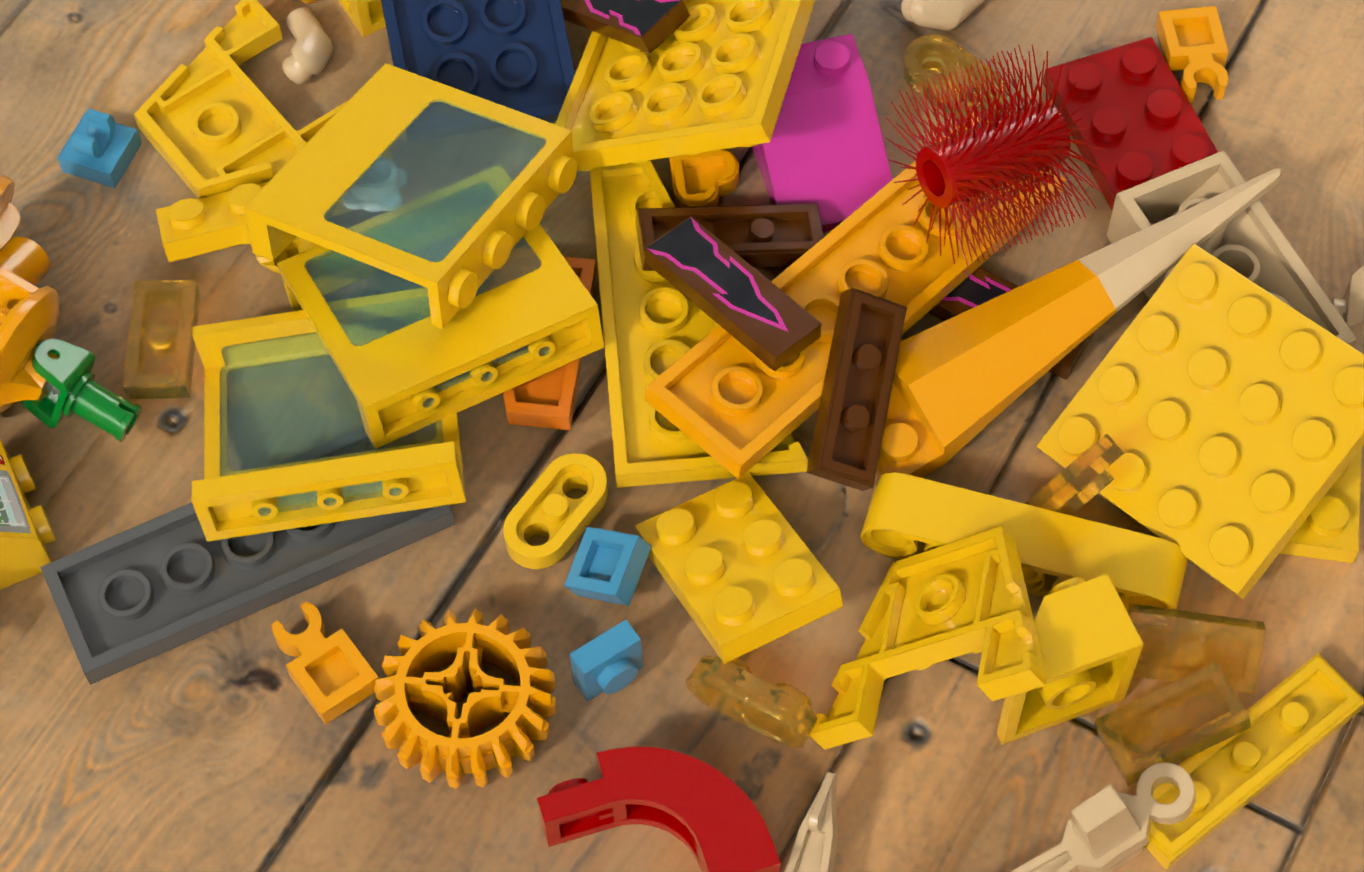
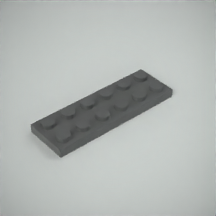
(171, 585)

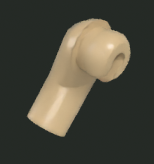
(938, 14)
(311, 49)

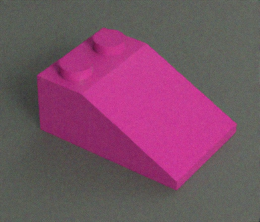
(826, 135)

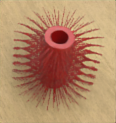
(993, 154)

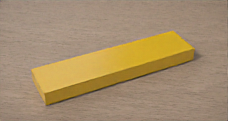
(1235, 771)

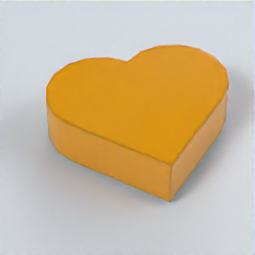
(703, 178)

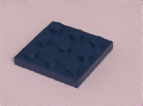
(488, 48)

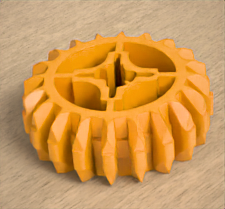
(416, 686)

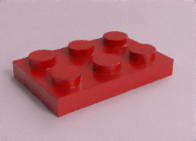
(1138, 112)

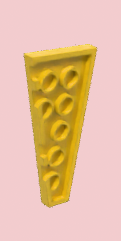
(646, 332)

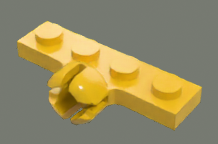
(213, 224)

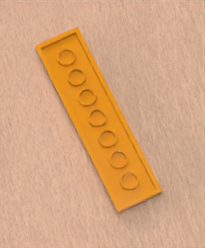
(743, 407)

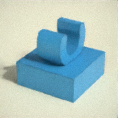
(99, 149)

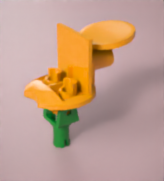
(40, 371)

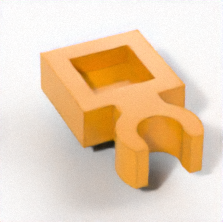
(1194, 43)
(326, 670)

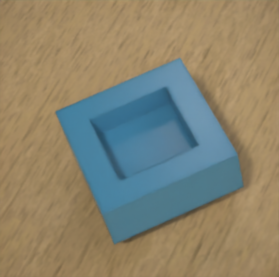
(607, 566)
(607, 661)

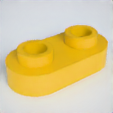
(551, 513)

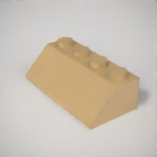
(1246, 243)

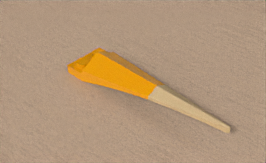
(982, 360)

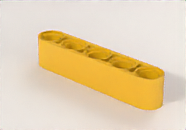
(922, 514)

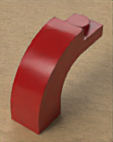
(667, 793)

